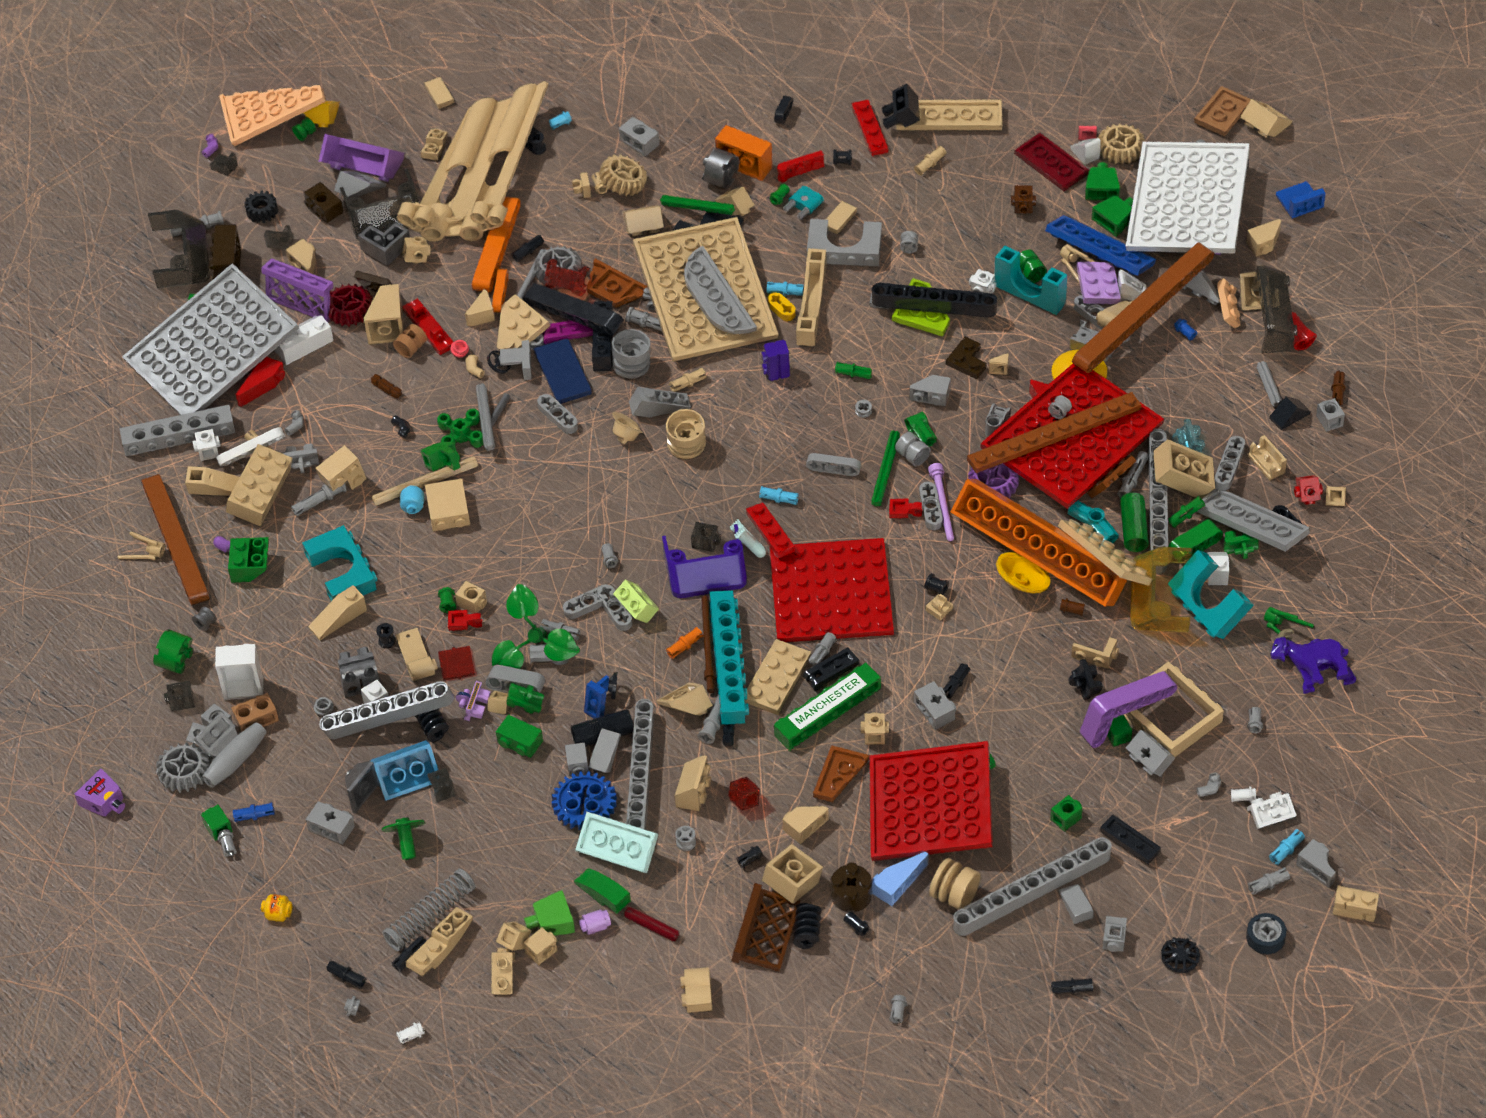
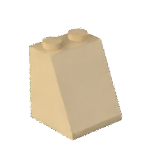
(384, 316)

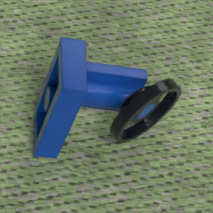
(596, 695)

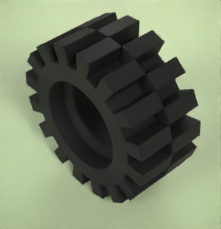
(258, 200)

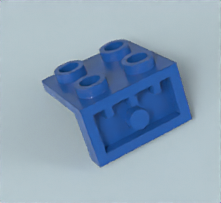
(1301, 199)

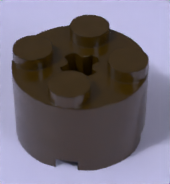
(851, 887)

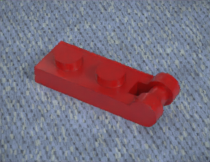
(800, 165)

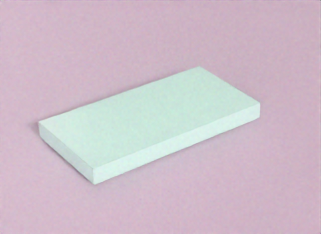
(616, 842)

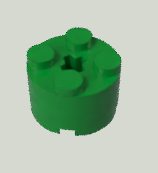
(173, 651)

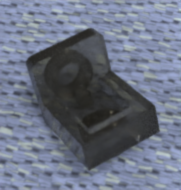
(278, 239)

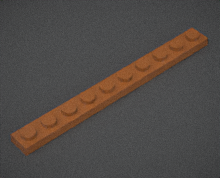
(1053, 432)

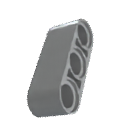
(502, 676)

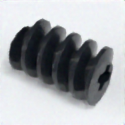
(433, 724)
(806, 925)

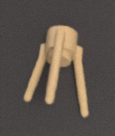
(1070, 254)
(154, 548)

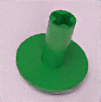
(403, 827)

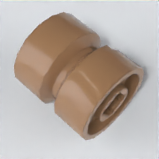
(409, 342)

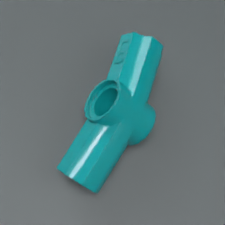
(1094, 517)

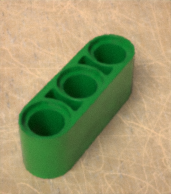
(1199, 537)

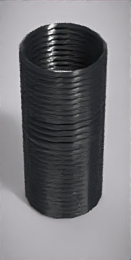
(618, 722)

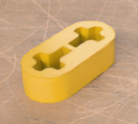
(784, 304)

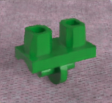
(1240, 544)
(525, 698)

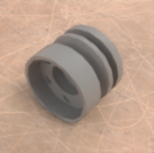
(631, 353)

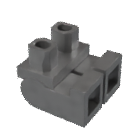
(357, 668)

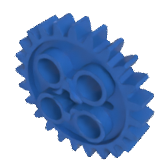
(566, 798)

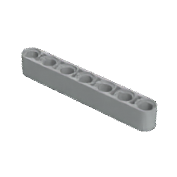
(395, 710)

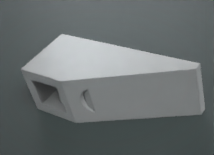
(1202, 285)
(654, 402)

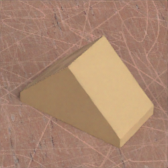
(480, 311)

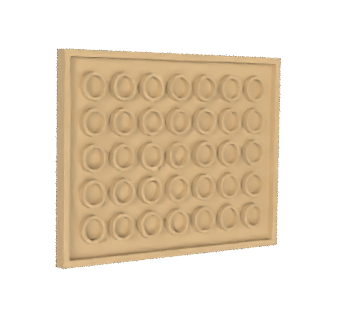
(680, 317)

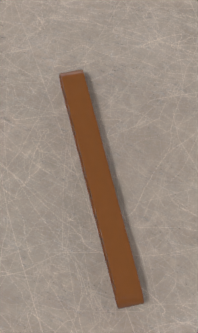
(1143, 307)

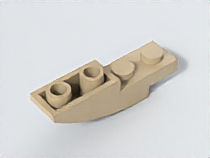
(441, 942)

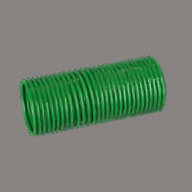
(1134, 522)

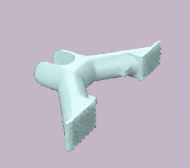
(748, 540)

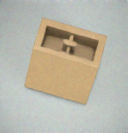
(693, 783)

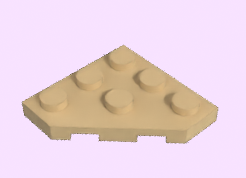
(518, 324)

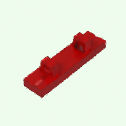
(435, 333)

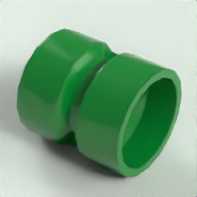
(1031, 266)

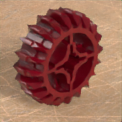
(349, 304)

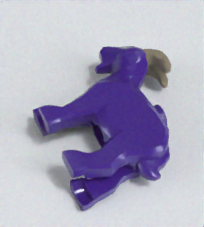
(1313, 658)

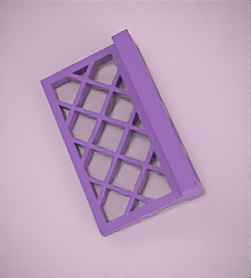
(299, 280)

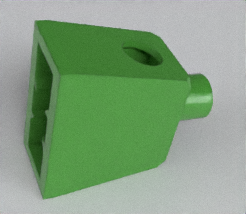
(552, 915)

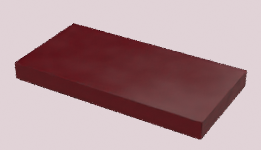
(1051, 162)

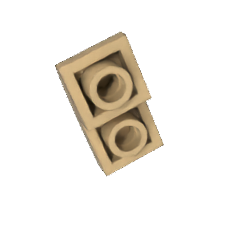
(434, 144)

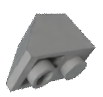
(931, 390)

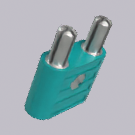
(804, 200)

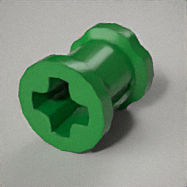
(447, 601)

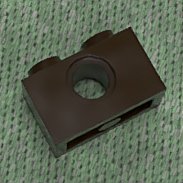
(323, 202)

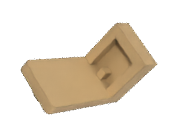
(1096, 657)
(502, 971)

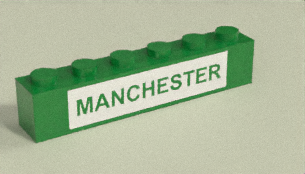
(827, 706)

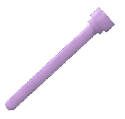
(936, 472)

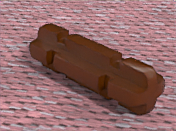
(386, 386)

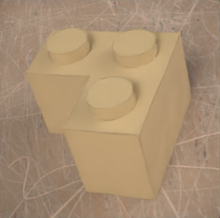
(340, 469)

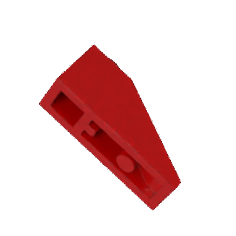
(261, 380)

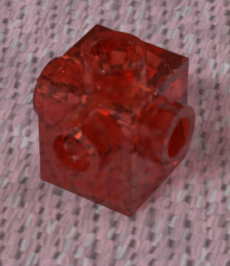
(744, 793)

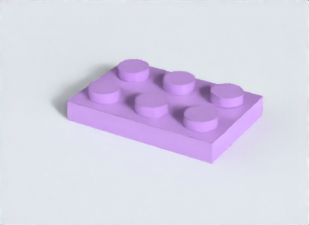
(1098, 283)

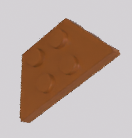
(613, 285)

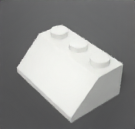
(309, 337)

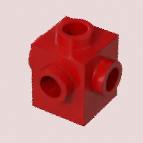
(1302, 486)

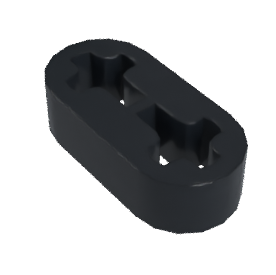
(783, 109)

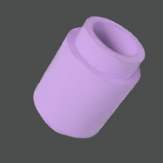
(595, 921)

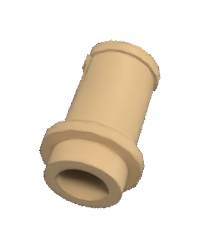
(599, 187)

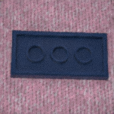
(562, 371)

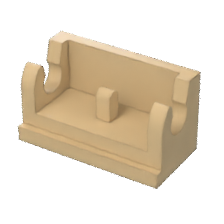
(1267, 458)

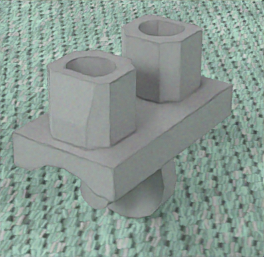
(302, 458)

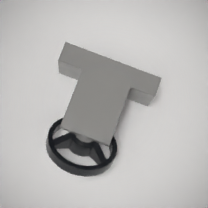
(512, 357)

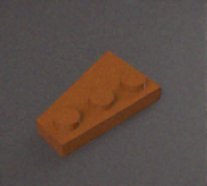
(1110, 477)
(838, 772)

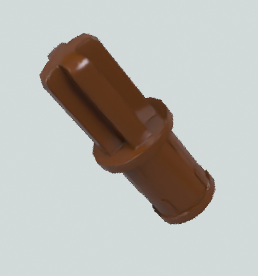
(1338, 387)

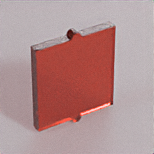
(456, 663)

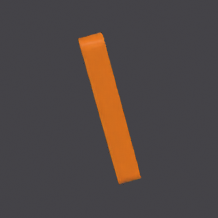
(495, 248)

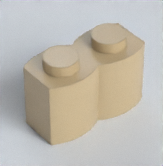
(697, 990)

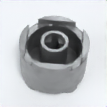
(720, 168)

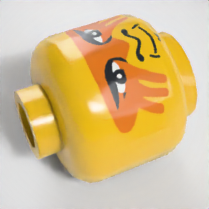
(276, 907)

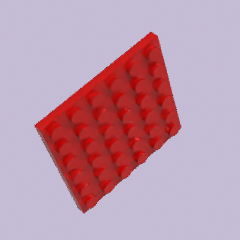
(832, 590)
(930, 801)

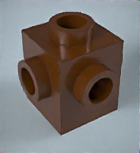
(1023, 203)

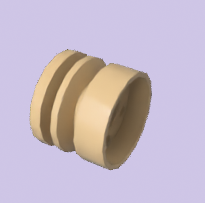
(685, 434)
(955, 884)

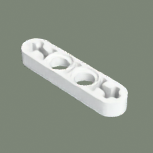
(248, 447)

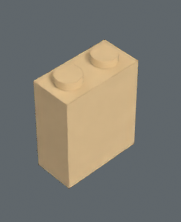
(447, 505)

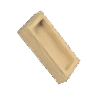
(439, 92)
(840, 217)

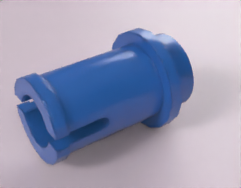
(1182, 326)

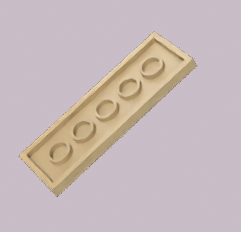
(958, 115)
(1105, 551)

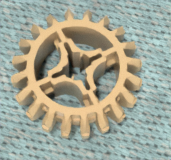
(1121, 144)
(623, 175)

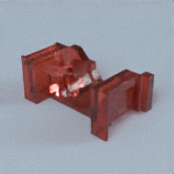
(566, 278)

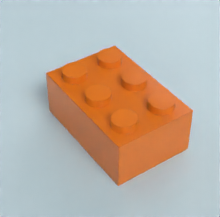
(753, 152)

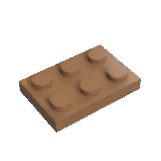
(1222, 111)

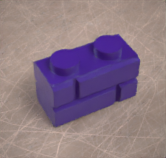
(776, 360)

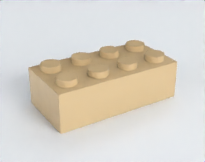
(259, 485)

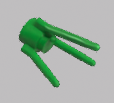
(1276, 617)

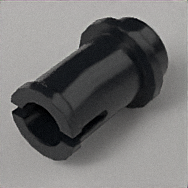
(750, 856)
(860, 927)

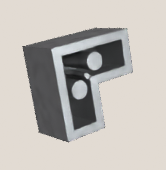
(383, 246)

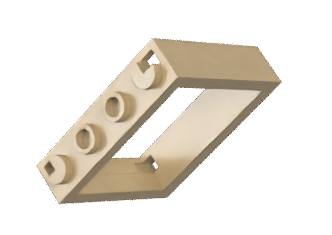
(1215, 717)

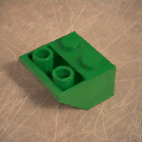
(247, 558)

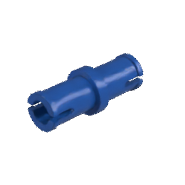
(253, 812)

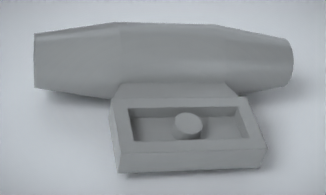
(227, 747)

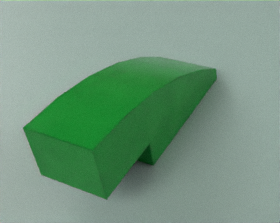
(603, 890)

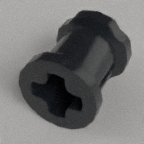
(848, 154)
(936, 584)
(387, 633)

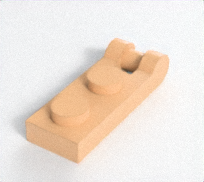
(1228, 303)

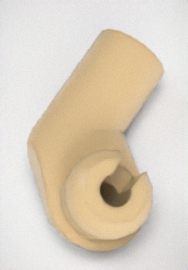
(471, 366)

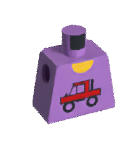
(100, 795)

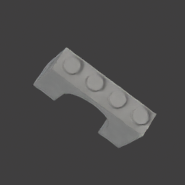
(863, 253)

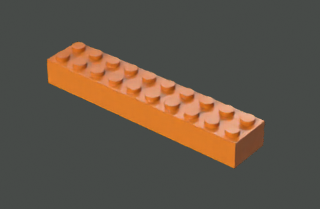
(1037, 541)

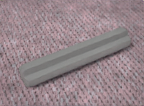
(1269, 383)

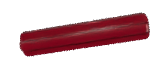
(651, 923)

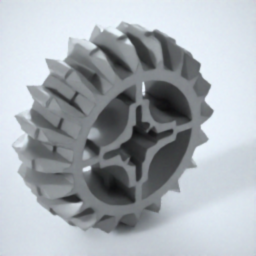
(565, 259)
(178, 762)

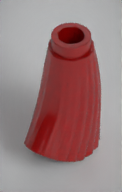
(1304, 337)

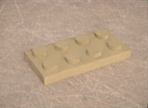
(777, 676)

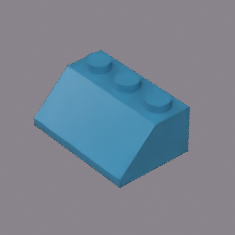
(404, 770)

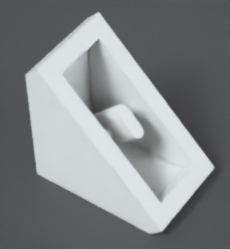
(1087, 150)
(1129, 286)

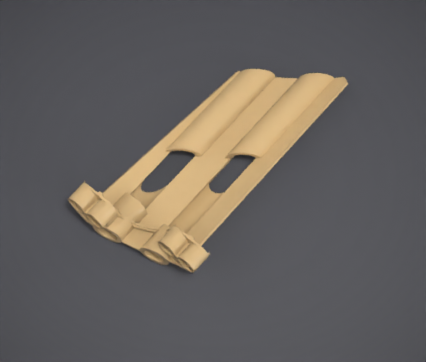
(482, 133)

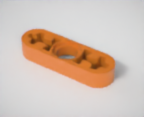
(500, 290)

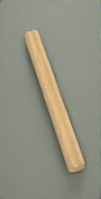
(420, 482)

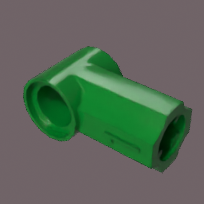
(919, 426)

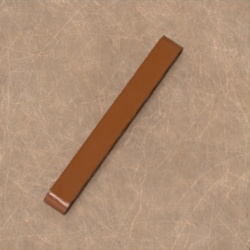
(175, 539)

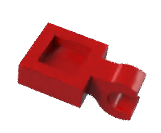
(902, 508)
(461, 619)

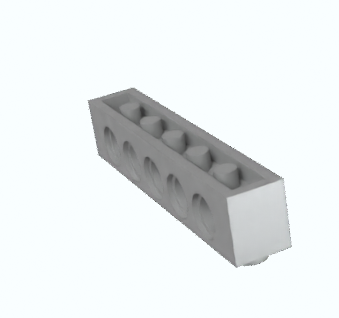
(175, 430)

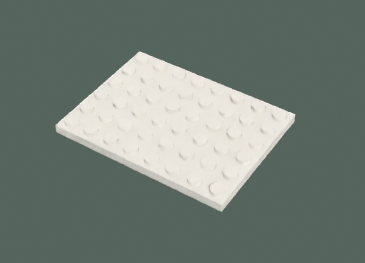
(1188, 196)

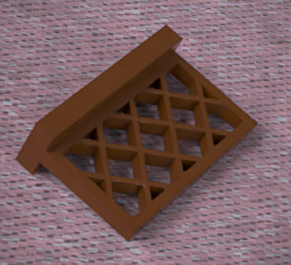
(747, 928)

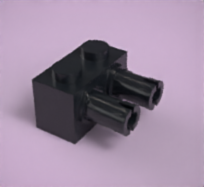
(904, 106)

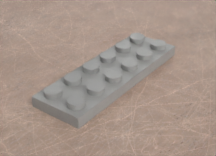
(1253, 519)

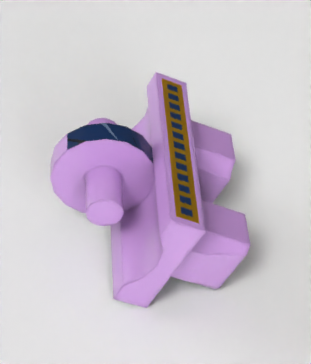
(473, 709)

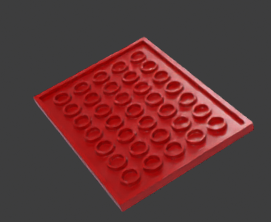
(1078, 462)

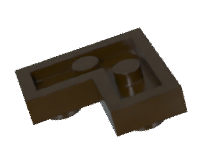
(963, 358)

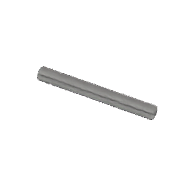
(485, 417)

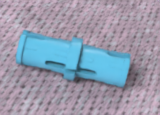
(785, 288)
(778, 495)
(1287, 846)

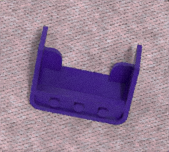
(708, 573)

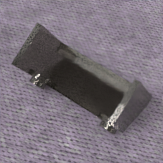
(380, 213)
(192, 265)
(1275, 309)

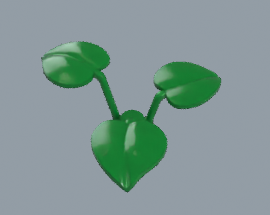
(560, 642)

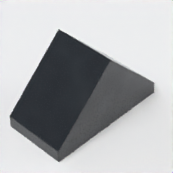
(1289, 412)

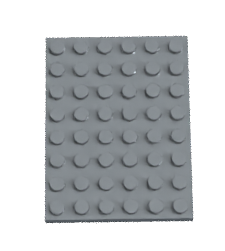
(210, 342)

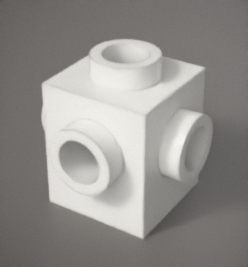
(982, 282)
(206, 444)

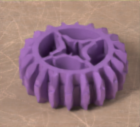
(995, 479)

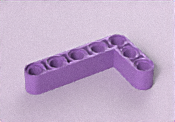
(1121, 701)

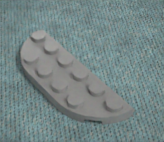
(715, 295)

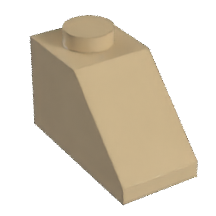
(739, 198)
(1263, 237)
(302, 256)
(804, 821)

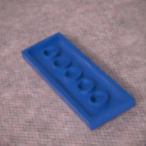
(1100, 245)

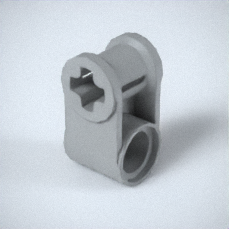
(995, 418)

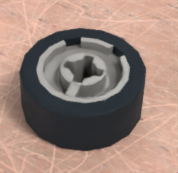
(1257, 936)

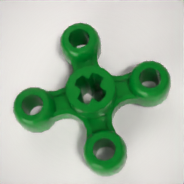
(460, 428)

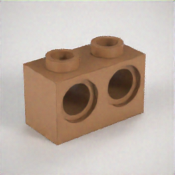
(256, 710)

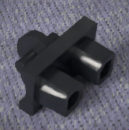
(1083, 679)

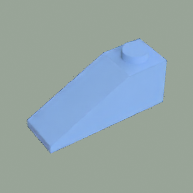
(897, 878)

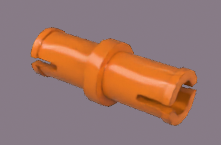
(684, 643)

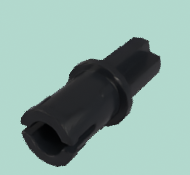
(527, 248)
(956, 680)
(400, 962)
(346, 974)
(1072, 986)

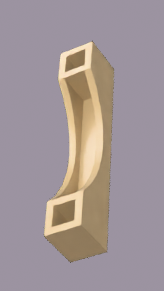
(812, 296)

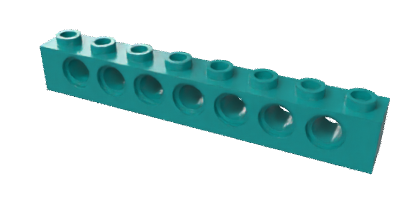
(727, 657)

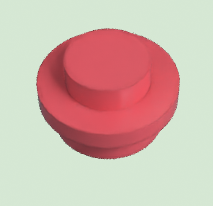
(459, 348)

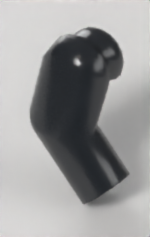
(402, 424)

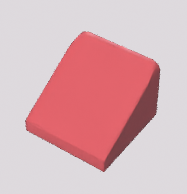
(1087, 132)

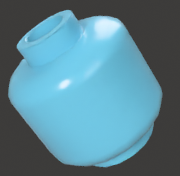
(412, 499)

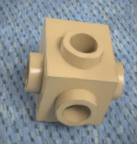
(415, 249)
(875, 728)

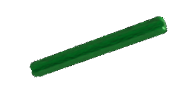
(695, 204)
(885, 469)

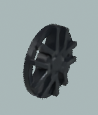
(1180, 955)

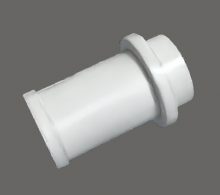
(1243, 794)
(410, 1033)

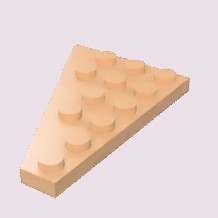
(255, 112)

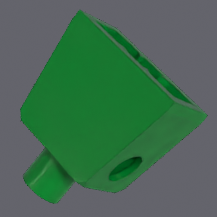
(1102, 183)
(1113, 214)

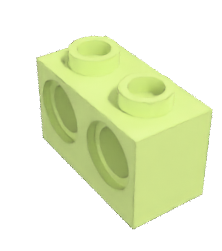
(636, 601)

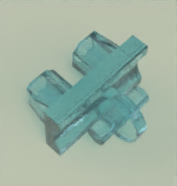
(1187, 436)

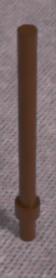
(709, 673)

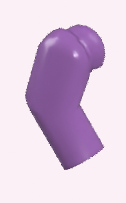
(212, 145)
(222, 544)

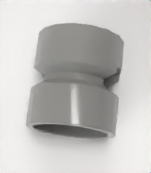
(913, 449)

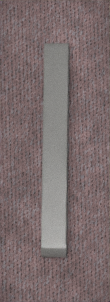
(1157, 500)
(641, 735)
(1028, 894)

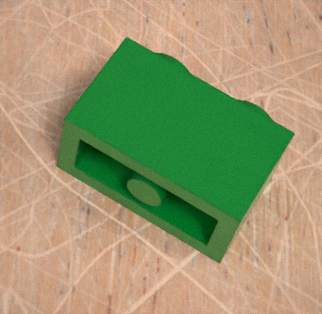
(519, 736)

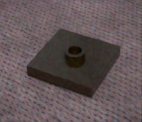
(371, 281)

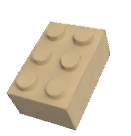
(1184, 469)

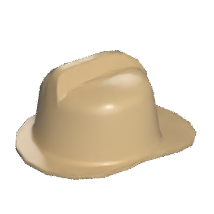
(625, 428)

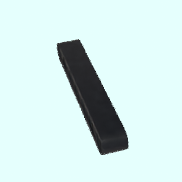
(934, 300)
(573, 309)

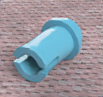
(560, 120)

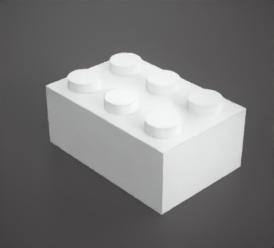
(239, 671)

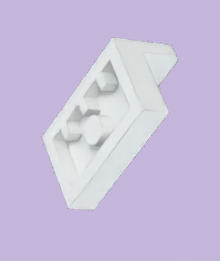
(1273, 810)

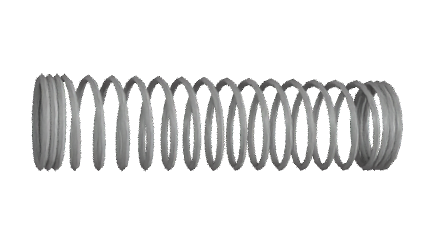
(460, 882)

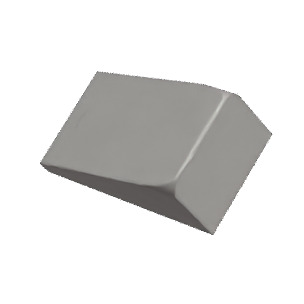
(604, 751)
(1076, 903)

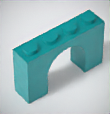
(1009, 277)
(340, 544)
(1187, 587)

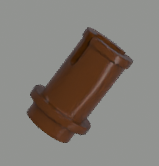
(1072, 607)

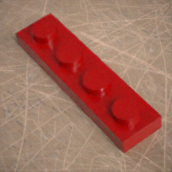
(869, 127)
(770, 530)

